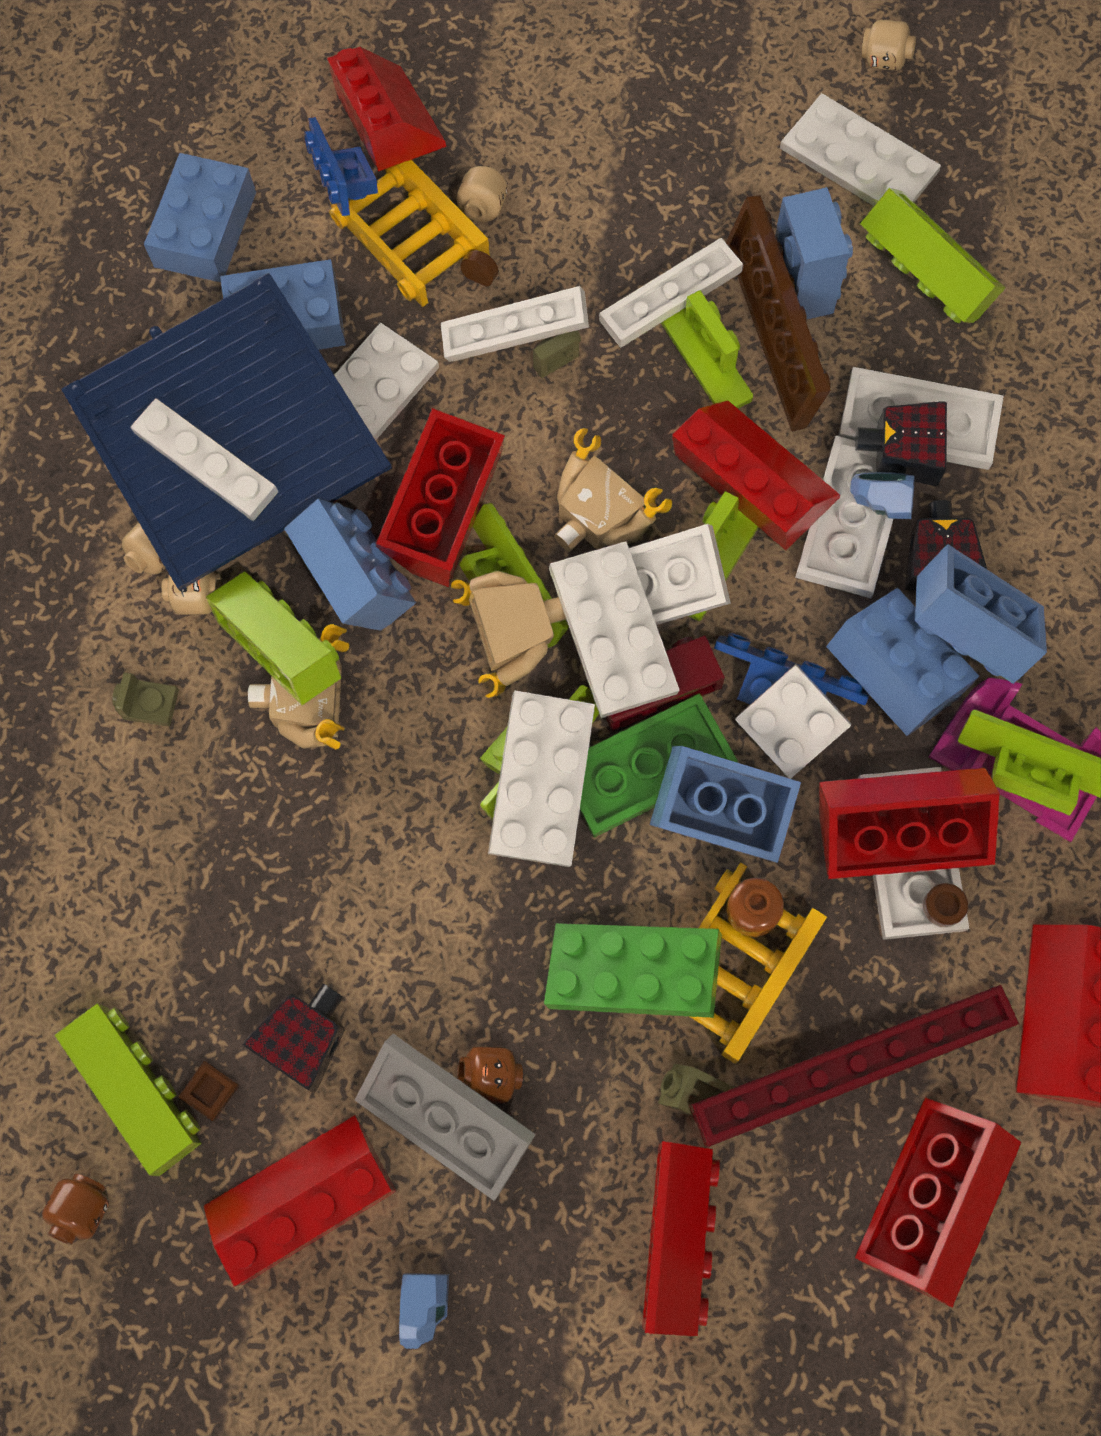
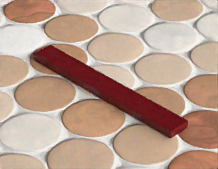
(852, 1066)

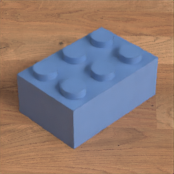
(200, 217)
(814, 249)
(310, 293)
(349, 565)
(980, 614)
(900, 663)
(725, 803)

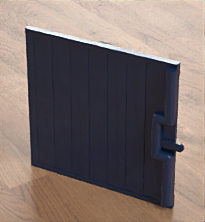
(255, 389)

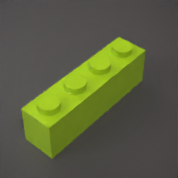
(931, 256)
(275, 637)
(128, 1088)

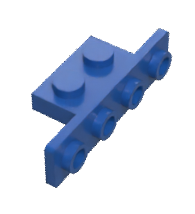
(341, 171)
(772, 664)

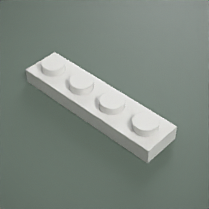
(669, 292)
(515, 324)
(204, 459)

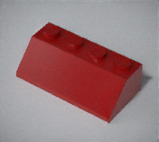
(383, 108)
(750, 464)
(440, 496)
(908, 822)
(1062, 1016)
(939, 1200)
(296, 1201)
(678, 1240)

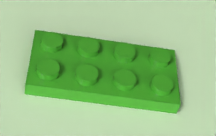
(629, 767)
(634, 969)

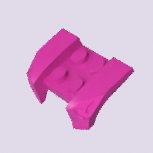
(994, 698)

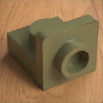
(555, 352)
(144, 700)
(687, 1086)

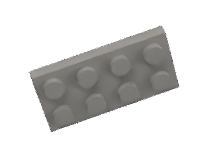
(444, 1117)

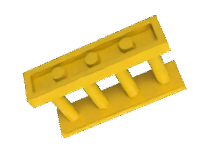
(444, 219)
(778, 964)

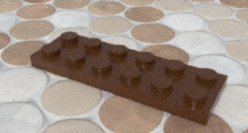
(778, 315)

